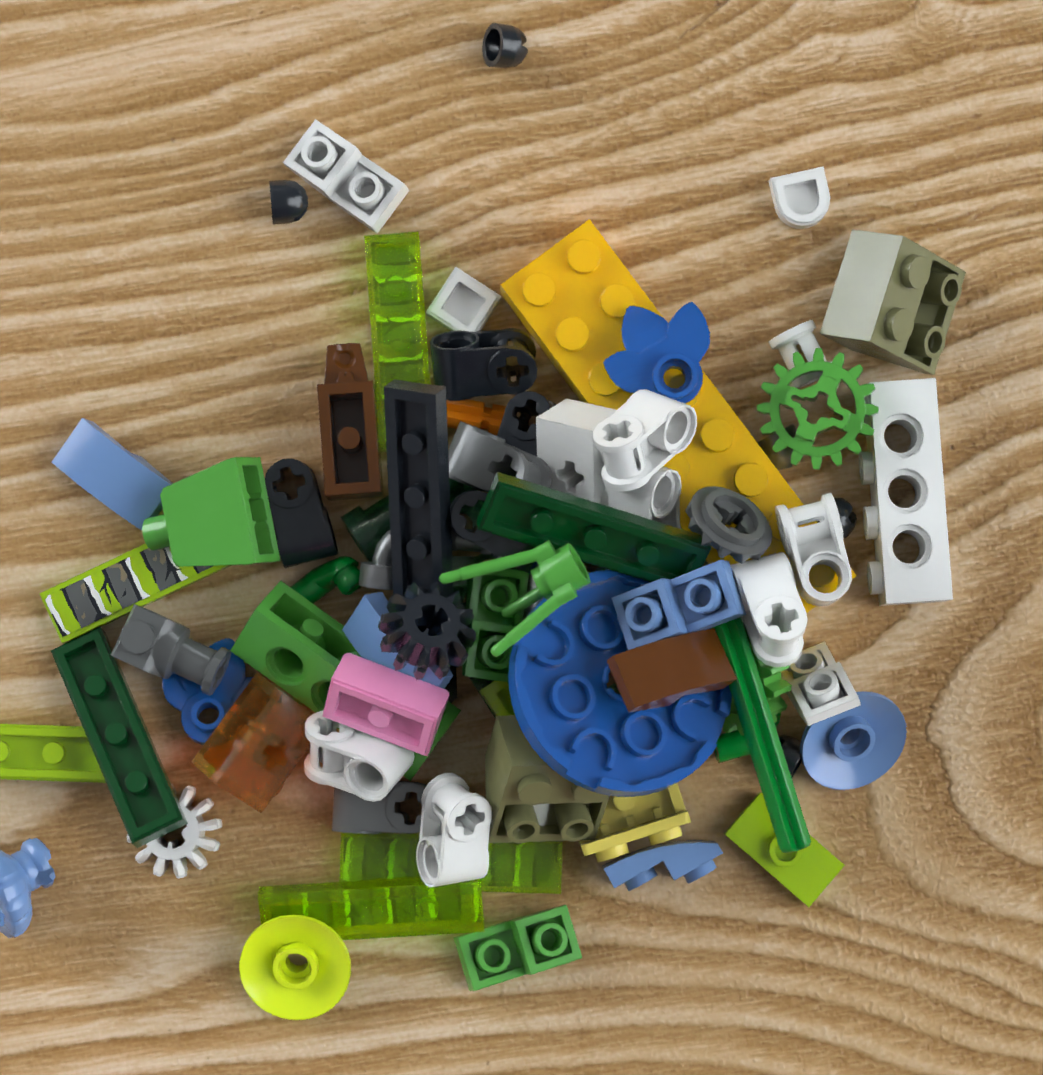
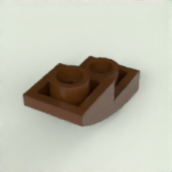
(670, 669)

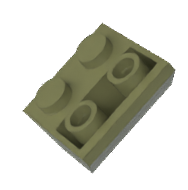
(893, 300)
(531, 798)

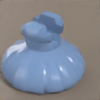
(19, 876)

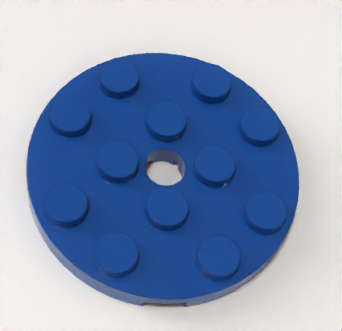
(583, 726)

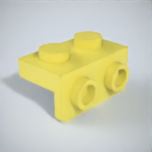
(637, 817)

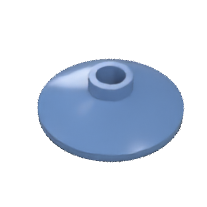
(864, 752)

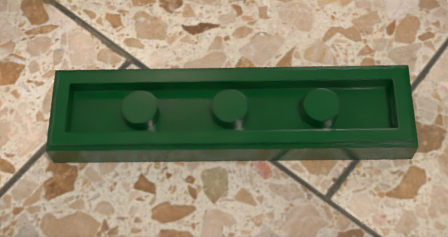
(596, 531)
(119, 737)

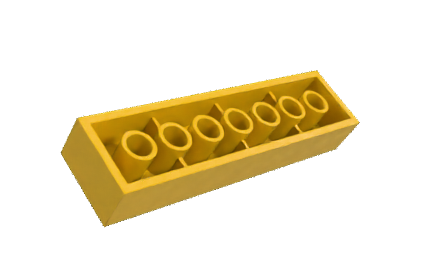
(575, 311)

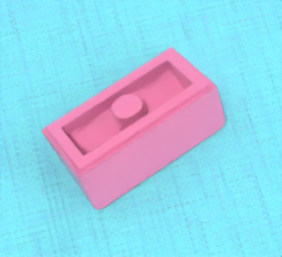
(385, 703)

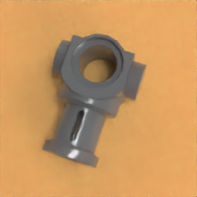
(165, 649)

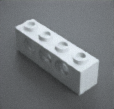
(929, 577)

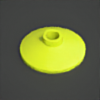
(288, 988)

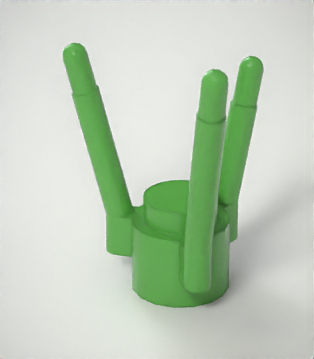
(556, 579)

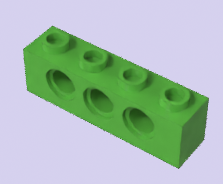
(300, 651)

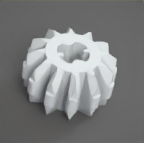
(193, 834)

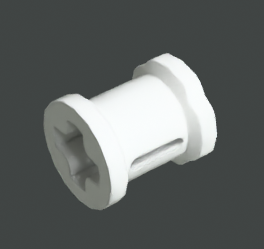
(787, 345)

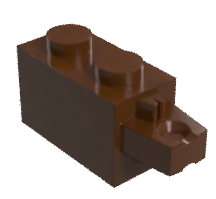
(349, 426)

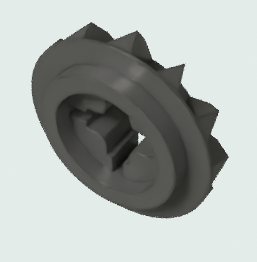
(717, 506)

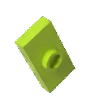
(801, 872)

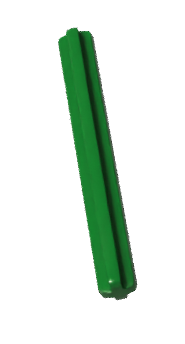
(763, 740)

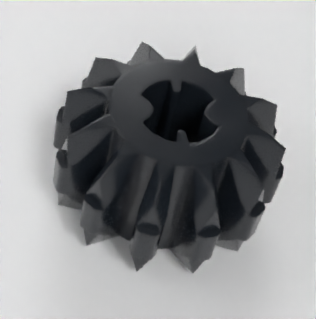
(436, 614)

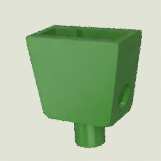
(216, 517)

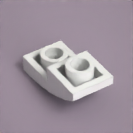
(346, 176)
(819, 685)

